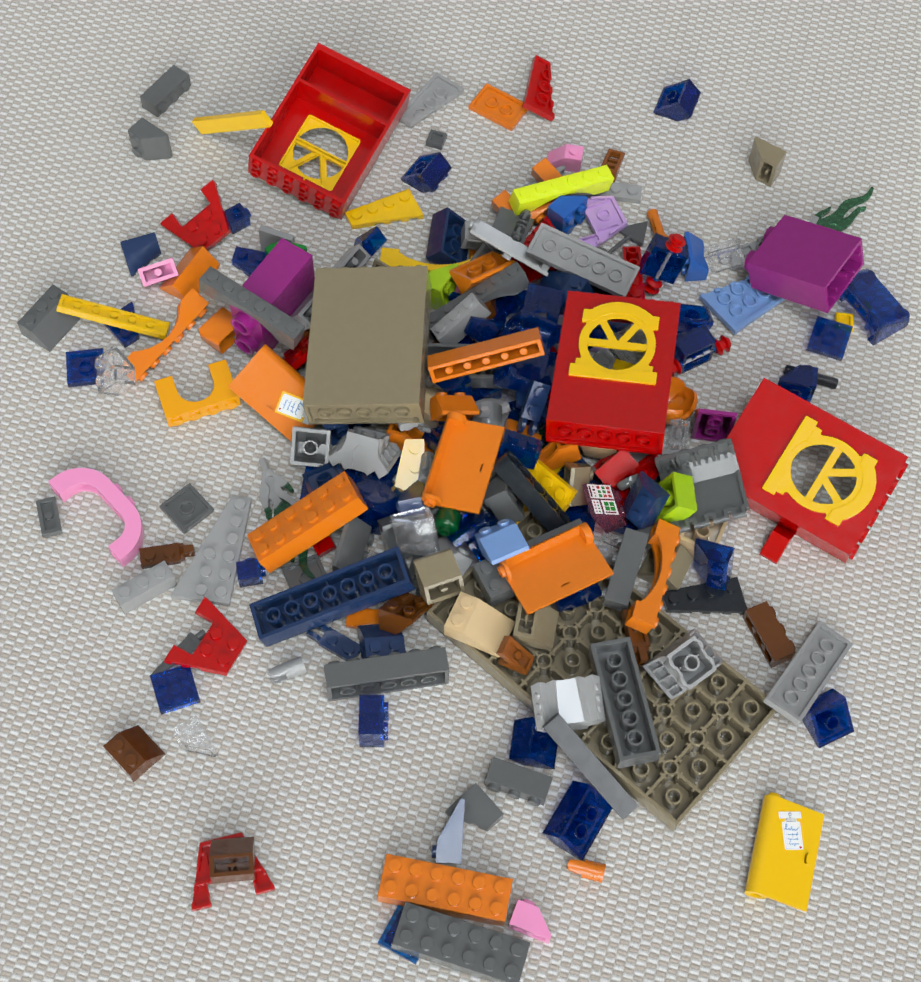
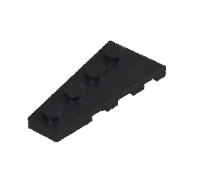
(706, 599)

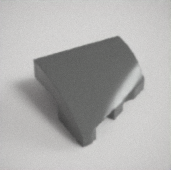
(478, 808)

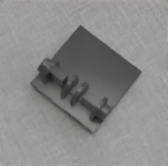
(514, 226)

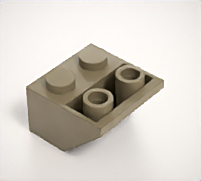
(766, 161)
(438, 576)
(537, 628)

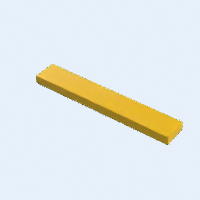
(232, 122)
(113, 316)

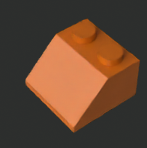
(442, 404)

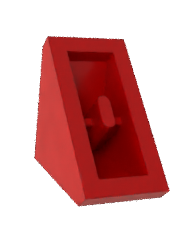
(777, 543)

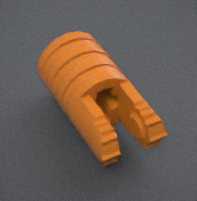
(587, 869)

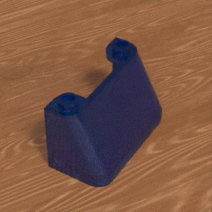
(875, 306)
(520, 374)

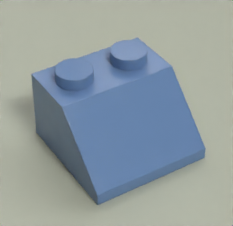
(501, 541)

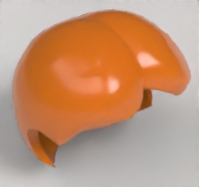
(681, 401)

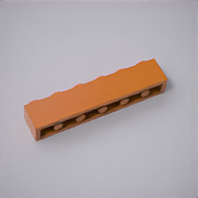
(485, 355)

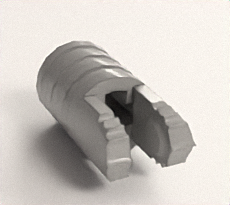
(287, 670)

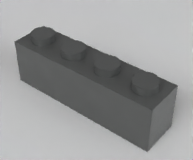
(626, 568)

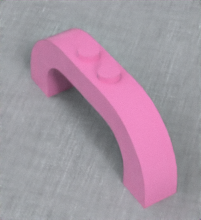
(85, 479)

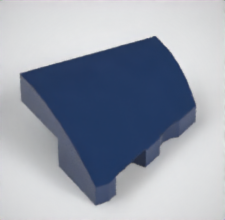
(140, 251)

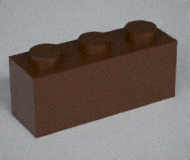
(769, 634)

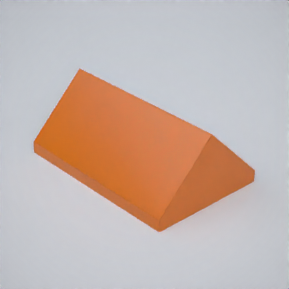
(478, 270)
(189, 271)

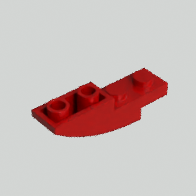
(633, 255)

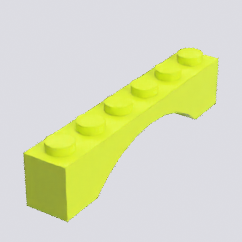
(535, 195)

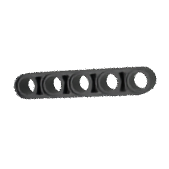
(530, 491)

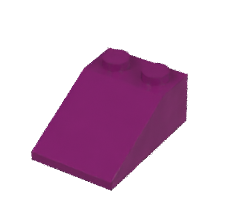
(712, 424)

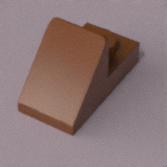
(514, 656)

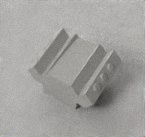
(365, 451)
(683, 664)
(575, 699)

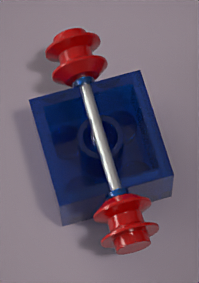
(663, 261)
(697, 348)

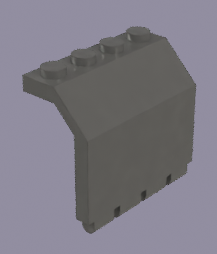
(715, 480)

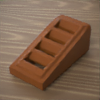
(614, 164)

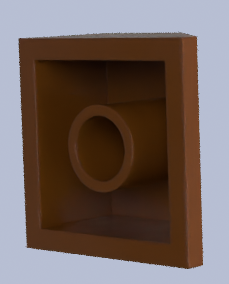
(133, 751)

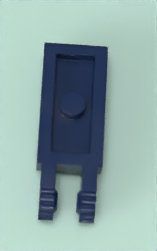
(533, 406)
(336, 643)

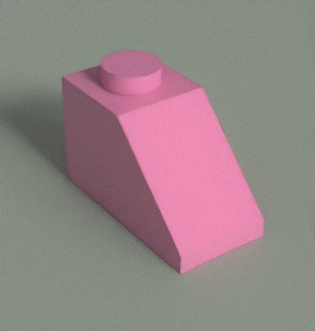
(567, 155)
(158, 272)
(529, 921)

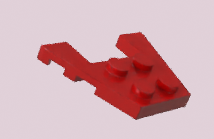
(207, 226)
(218, 647)
(201, 896)

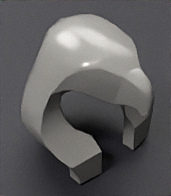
(492, 411)

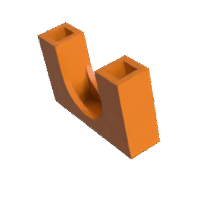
(541, 172)

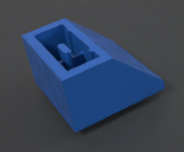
(567, 212)
(696, 266)

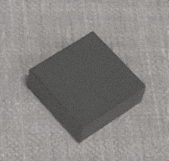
(436, 139)

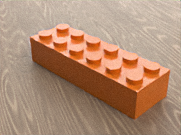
(307, 522)
(445, 889)

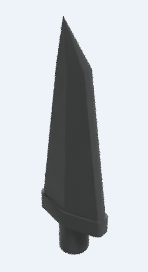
(189, 645)

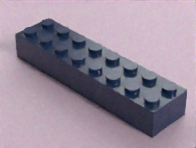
(331, 596)

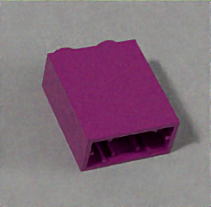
(805, 263)
(281, 280)

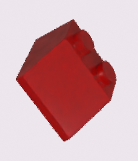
(615, 467)

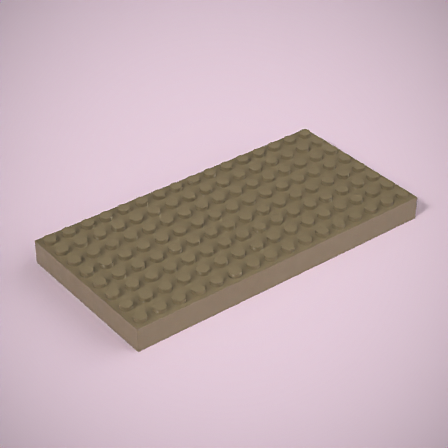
(696, 731)

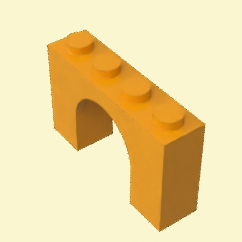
(180, 410)

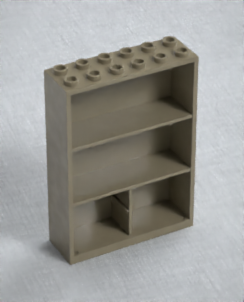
(368, 345)

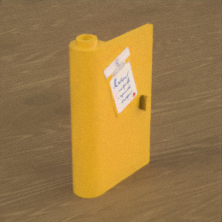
(784, 852)

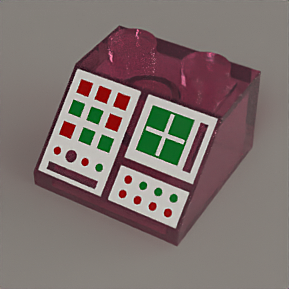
(605, 506)

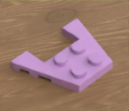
(604, 219)

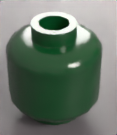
(447, 521)

